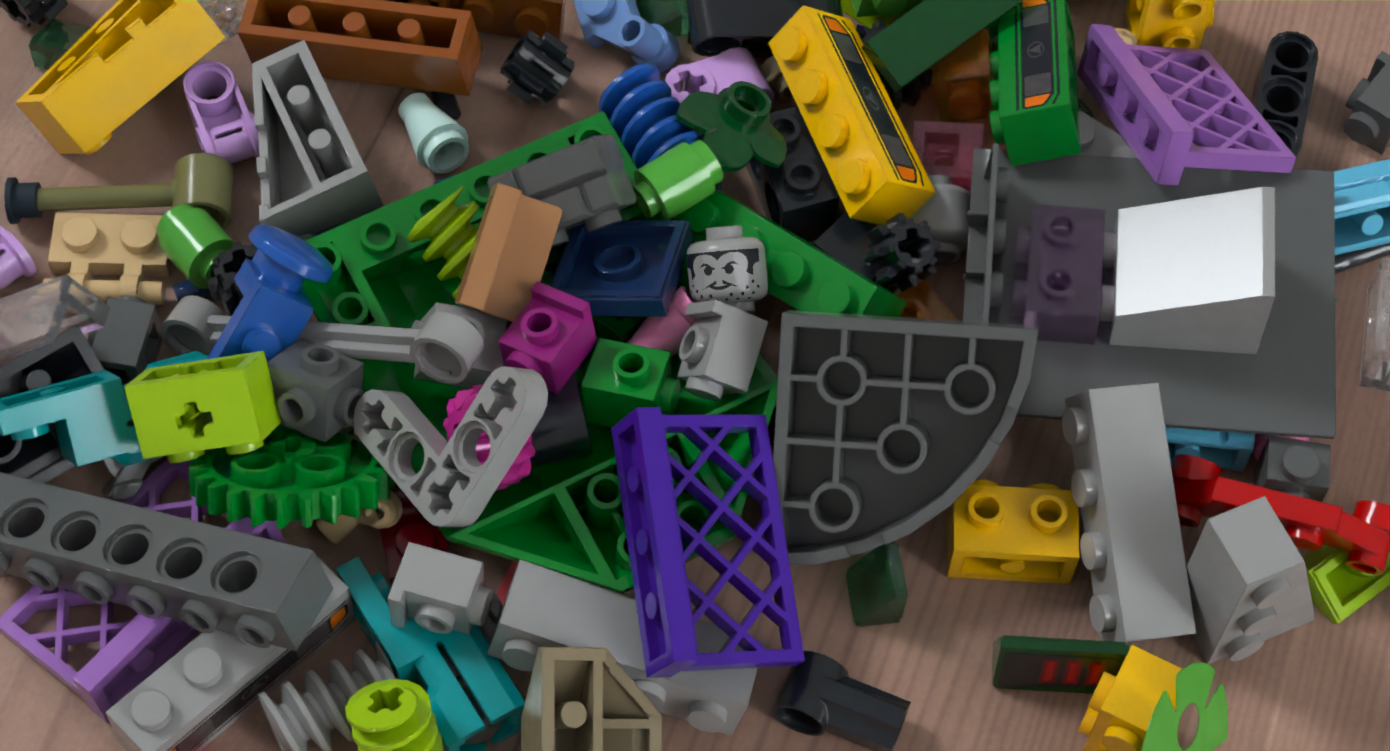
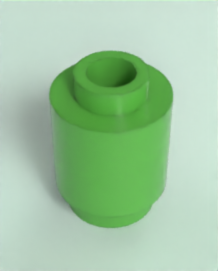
(677, 180)
(192, 242)

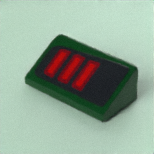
(1054, 663)

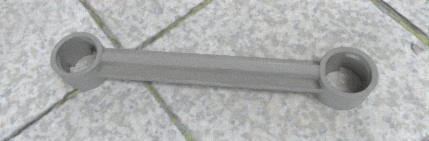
(441, 349)

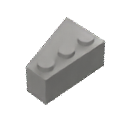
(306, 154)
(1246, 582)

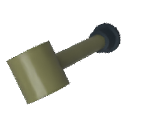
(198, 181)

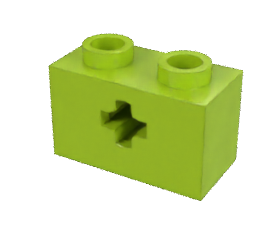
(203, 407)

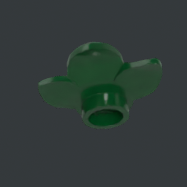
(735, 125)

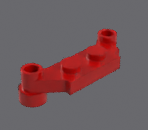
(1307, 521)

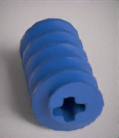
(644, 114)

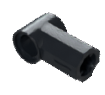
(825, 699)

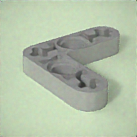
(453, 461)

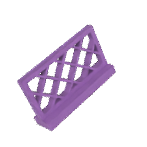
(1168, 105)
(128, 648)

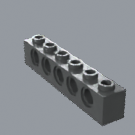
(160, 563)

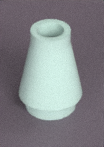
(435, 136)

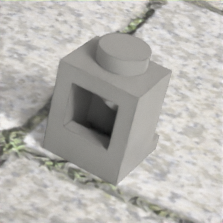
(719, 349)
(439, 591)

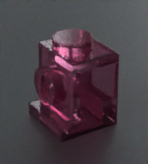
(948, 140)

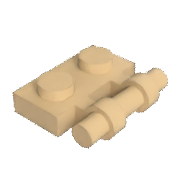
(110, 247)

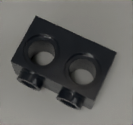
(800, 190)

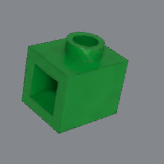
(627, 378)

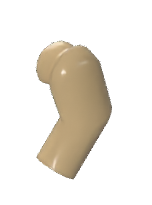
(384, 516)

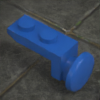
(272, 301)

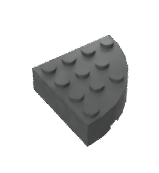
(887, 422)

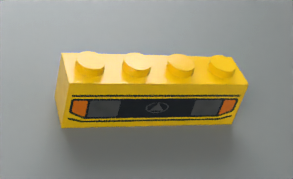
(850, 117)

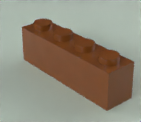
(370, 40)

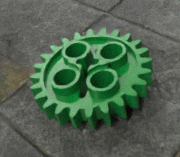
(291, 479)

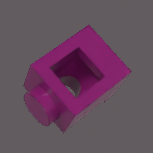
(550, 336)

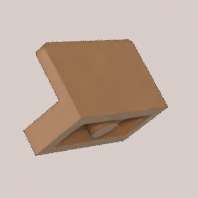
(508, 253)

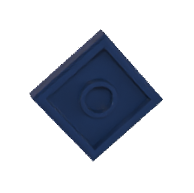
(625, 266)

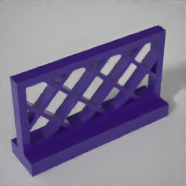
(657, 552)

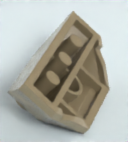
(586, 704)

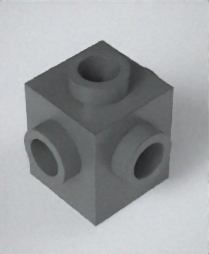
(316, 388)

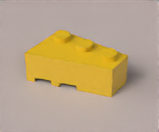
(117, 70)

